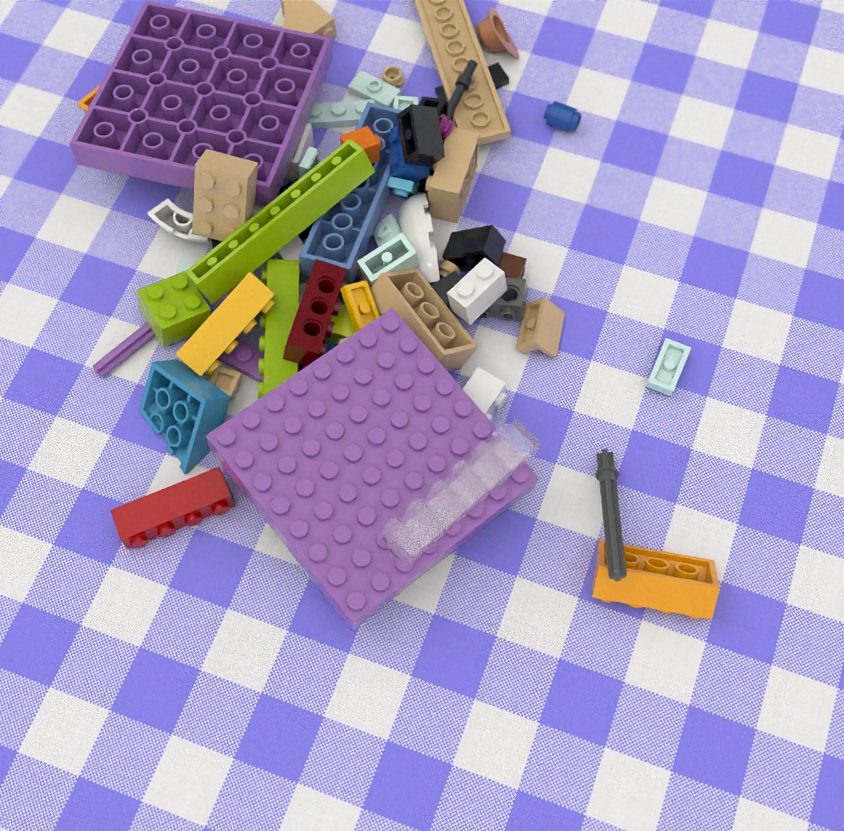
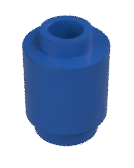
(562, 116)

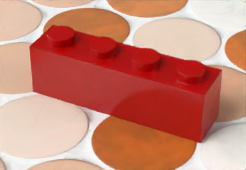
(172, 508)

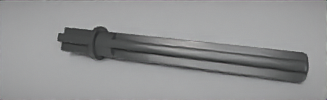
(613, 535)

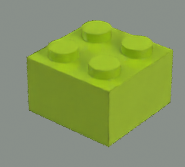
(173, 308)

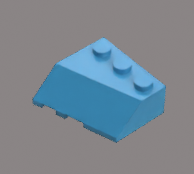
(182, 409)

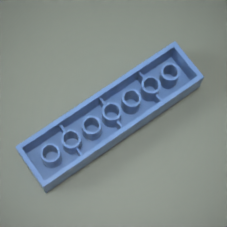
(348, 227)

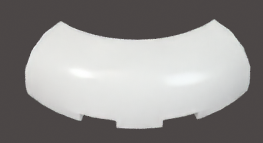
(176, 222)
(417, 227)

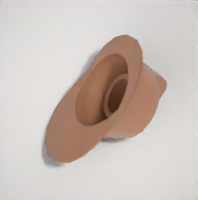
(494, 35)

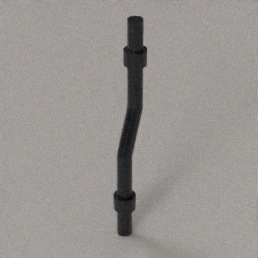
(462, 84)

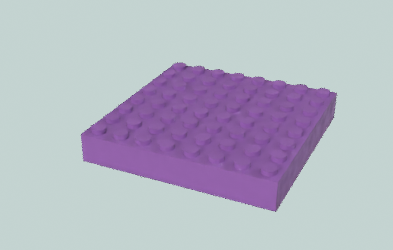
(201, 85)
(350, 451)

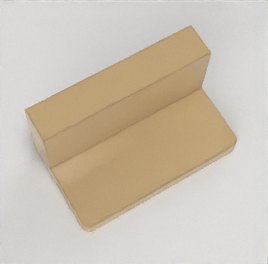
(541, 327)

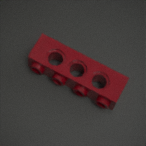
(320, 298)

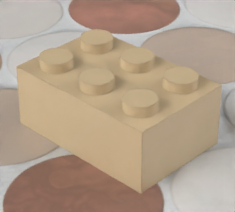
(453, 175)
(223, 194)

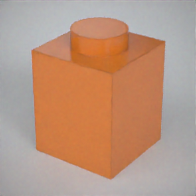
(366, 140)

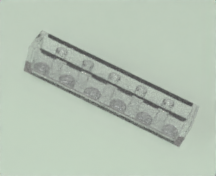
(459, 493)

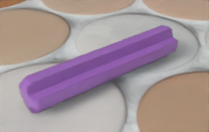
(124, 350)

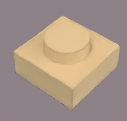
(226, 380)

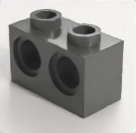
(512, 310)

